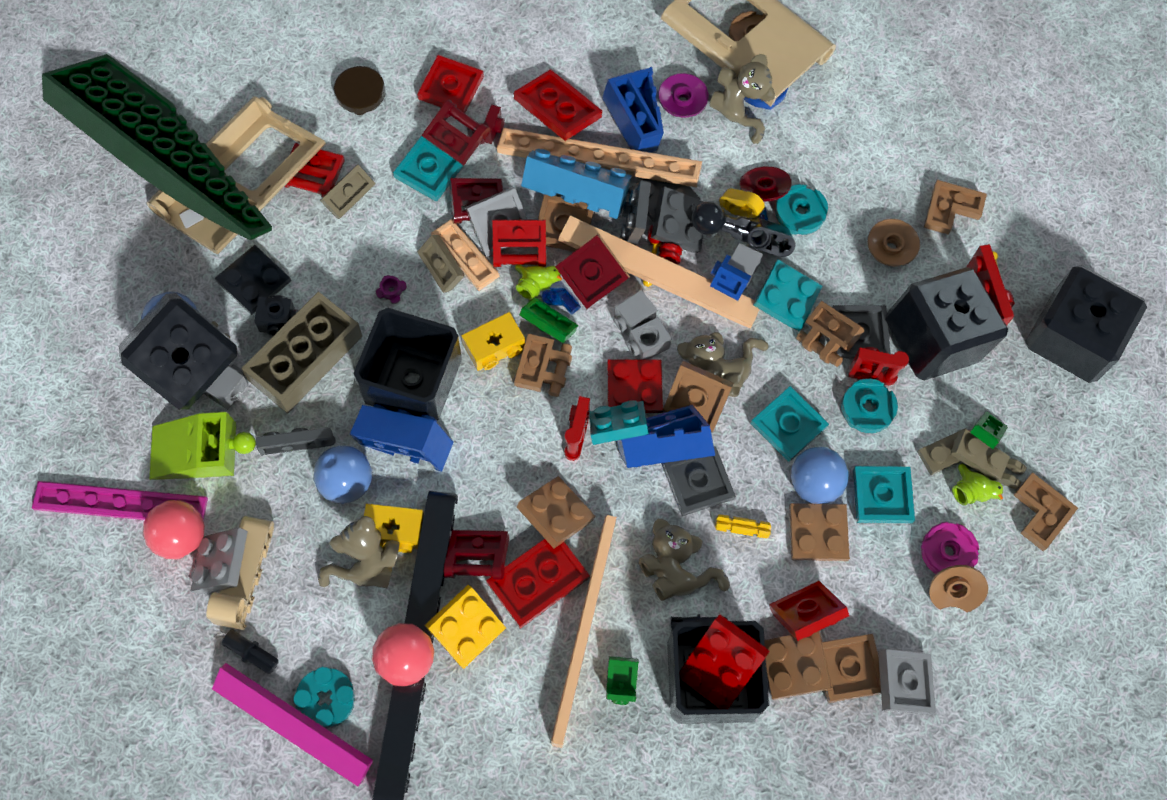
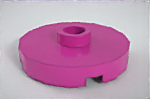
(949, 535)

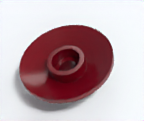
(766, 182)

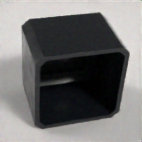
(946, 323)
(174, 325)
(1074, 336)
(404, 345)
(691, 707)

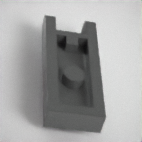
(295, 440)

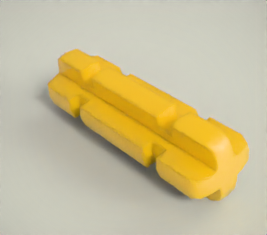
(743, 526)

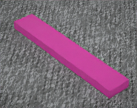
(105, 500)
(292, 724)

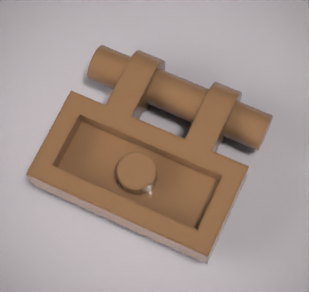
(836, 327)
(534, 364)

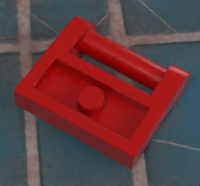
(322, 165)
(519, 234)
(870, 362)
(577, 428)

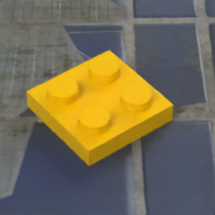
(465, 626)

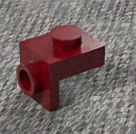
(494, 121)

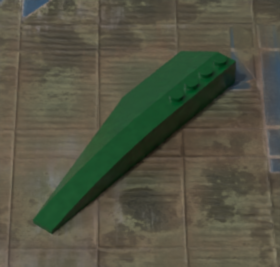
(150, 139)

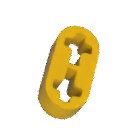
(742, 203)

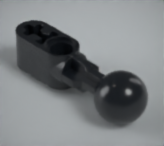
(710, 218)

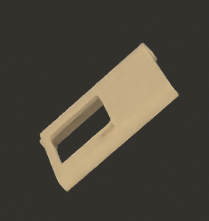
(782, 36)
(227, 147)

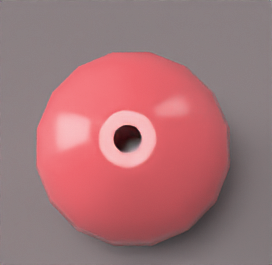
(173, 529)
(403, 654)

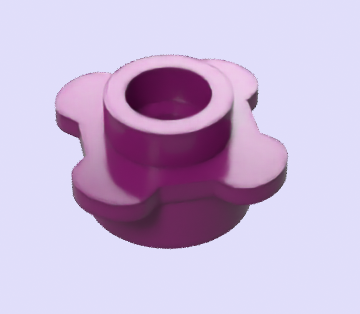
(391, 282)

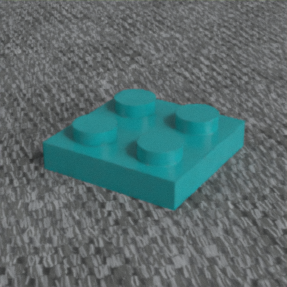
(427, 169)
(787, 295)
(618, 422)
(789, 423)
(883, 494)

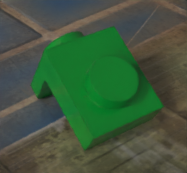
(621, 680)

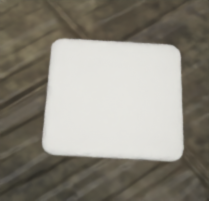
(190, 218)

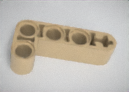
(232, 604)

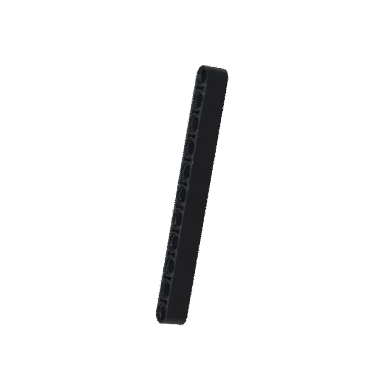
(423, 605)

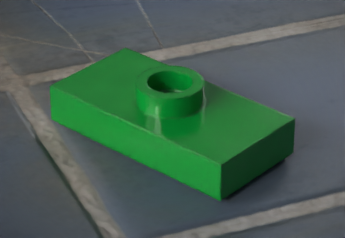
(548, 320)
(989, 429)

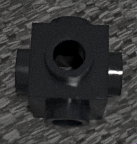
(273, 313)

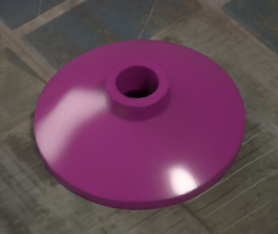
(683, 86)

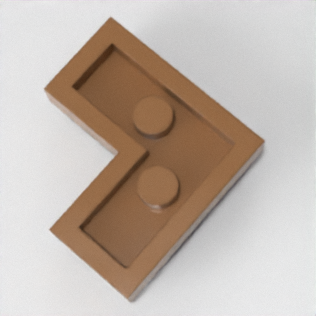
(951, 200)
(1050, 507)

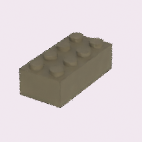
(302, 352)

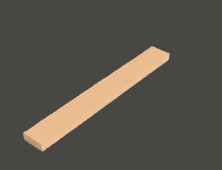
(634, 162)
(663, 273)
(583, 632)

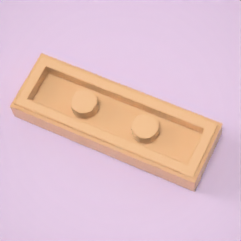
(467, 255)

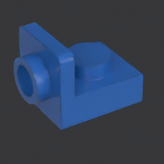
(729, 279)

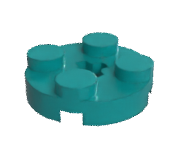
(806, 198)
(858, 416)
(325, 680)

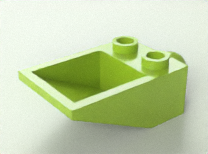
(192, 447)

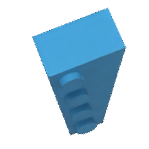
(577, 181)

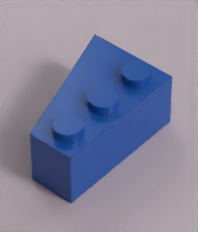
(635, 109)
(402, 434)
(670, 438)

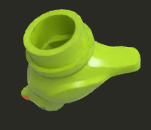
(535, 280)
(975, 487)

